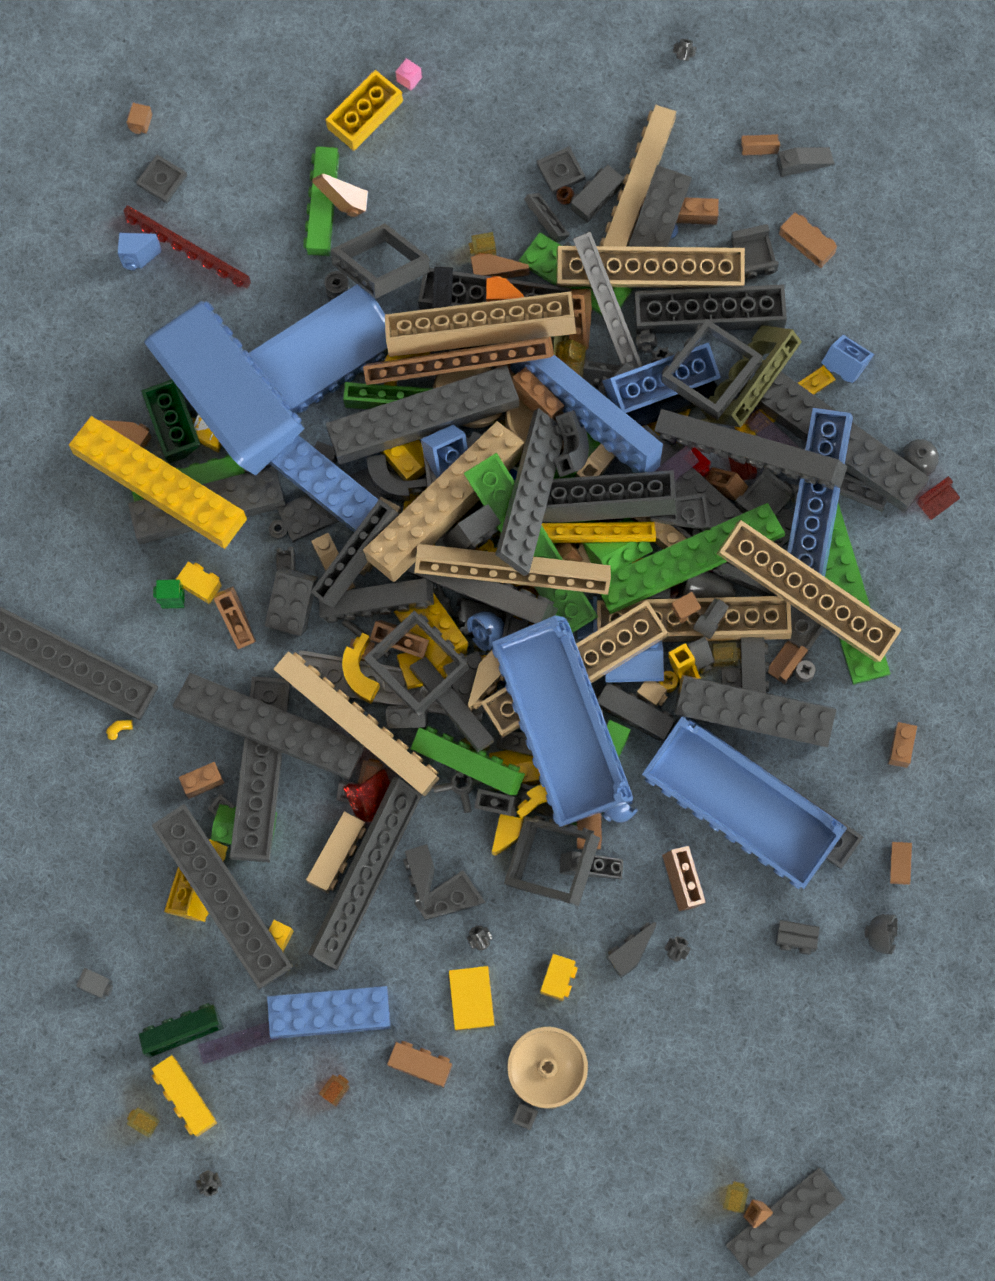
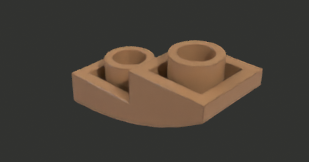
(901, 863)

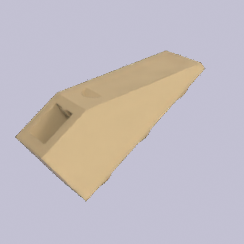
(596, 463)
(485, 680)

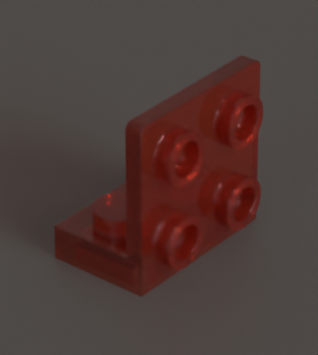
(367, 797)

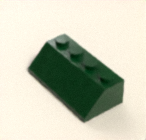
(171, 420)
(180, 1031)

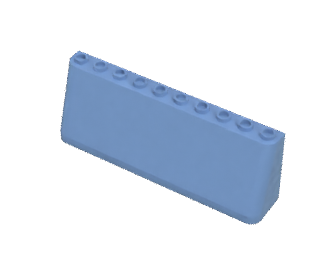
(324, 348)
(225, 386)
(562, 721)
(744, 802)

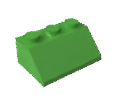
(616, 553)
(224, 823)

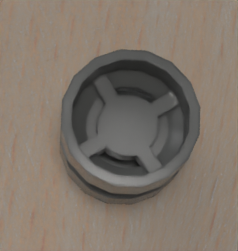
(336, 284)

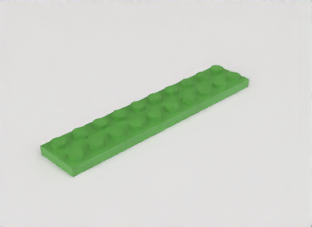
(494, 487)
(682, 560)
(844, 572)

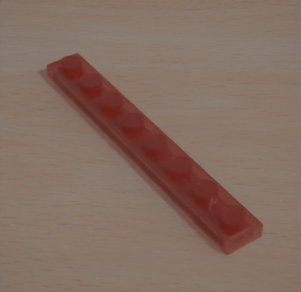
(181, 244)

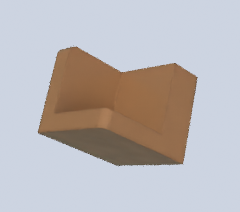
(685, 607)

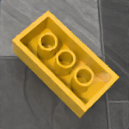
(364, 110)

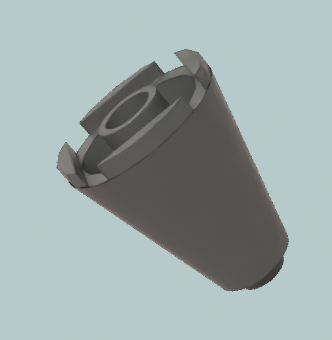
(709, 586)
(469, 608)

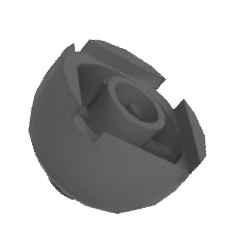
(921, 455)
(882, 933)

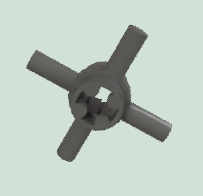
(463, 792)

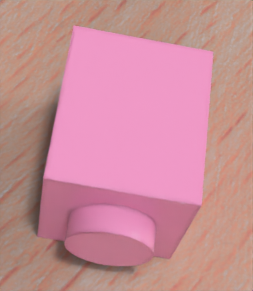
(408, 74)

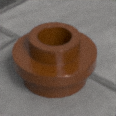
(561, 194)

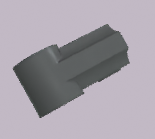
(708, 623)

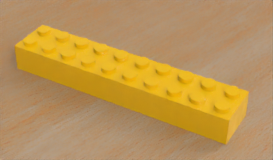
(158, 482)

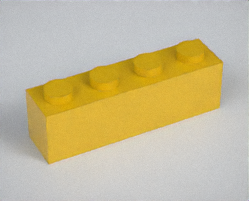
(184, 1096)

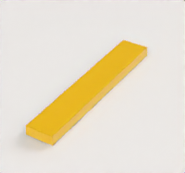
(813, 383)
(601, 532)

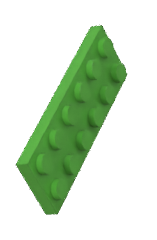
(542, 260)

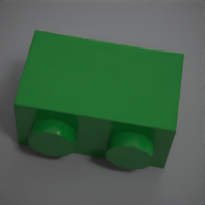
(169, 594)

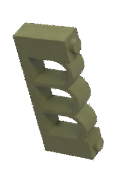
(781, 345)

